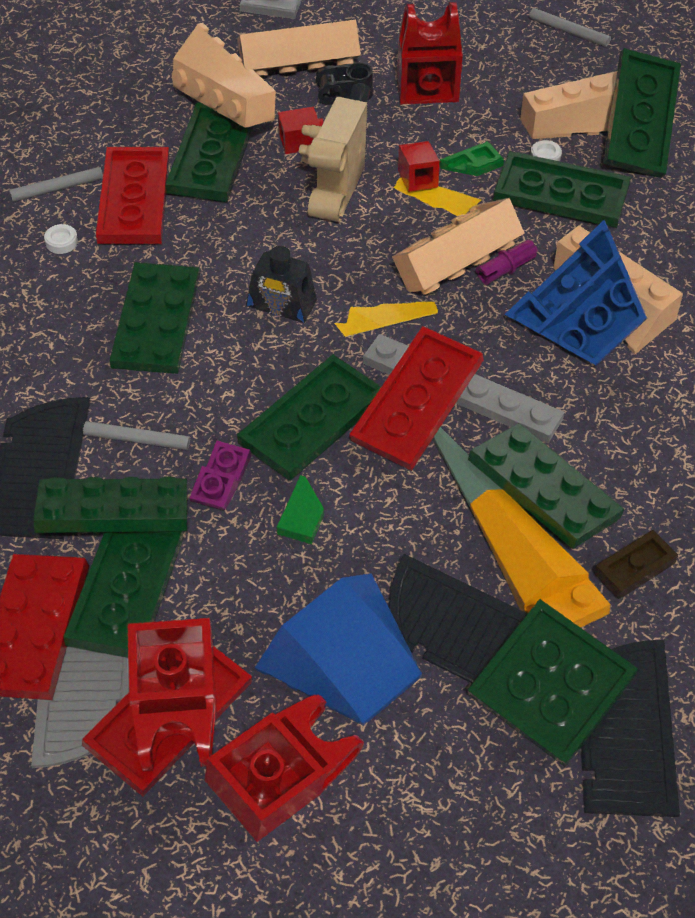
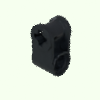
(343, 79)

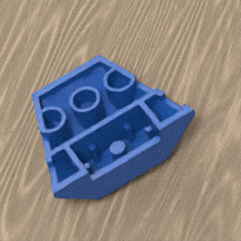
(586, 301)
(344, 650)

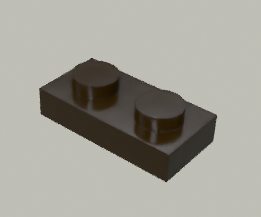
(636, 564)

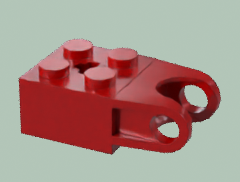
(429, 58)
(173, 700)
(278, 767)

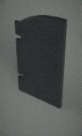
(43, 446)
(449, 618)
(635, 743)

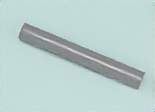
(570, 27)
(56, 184)
(136, 435)

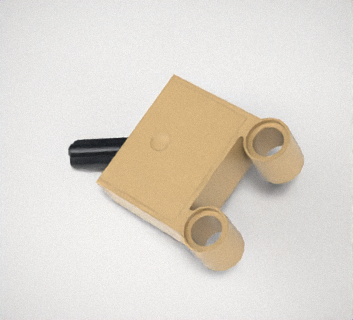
(337, 154)

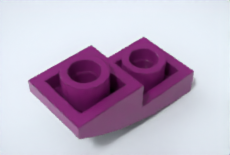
(221, 475)

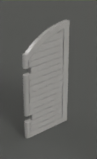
(83, 695)

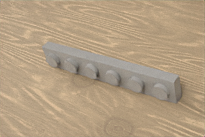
(480, 394)

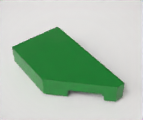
(473, 160)
(302, 513)

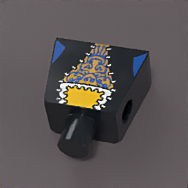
(282, 285)

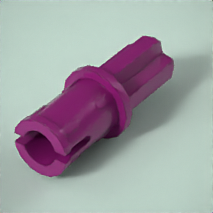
(507, 261)

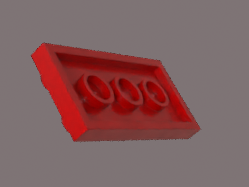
(133, 195)
(416, 398)
(33, 620)
(115, 739)

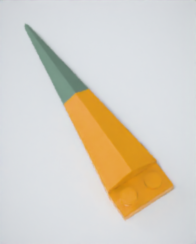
(525, 552)

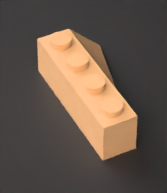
(300, 47)
(221, 81)
(569, 108)
(458, 245)
(657, 297)

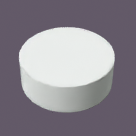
(546, 149)
(61, 239)

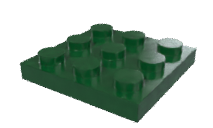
(552, 682)

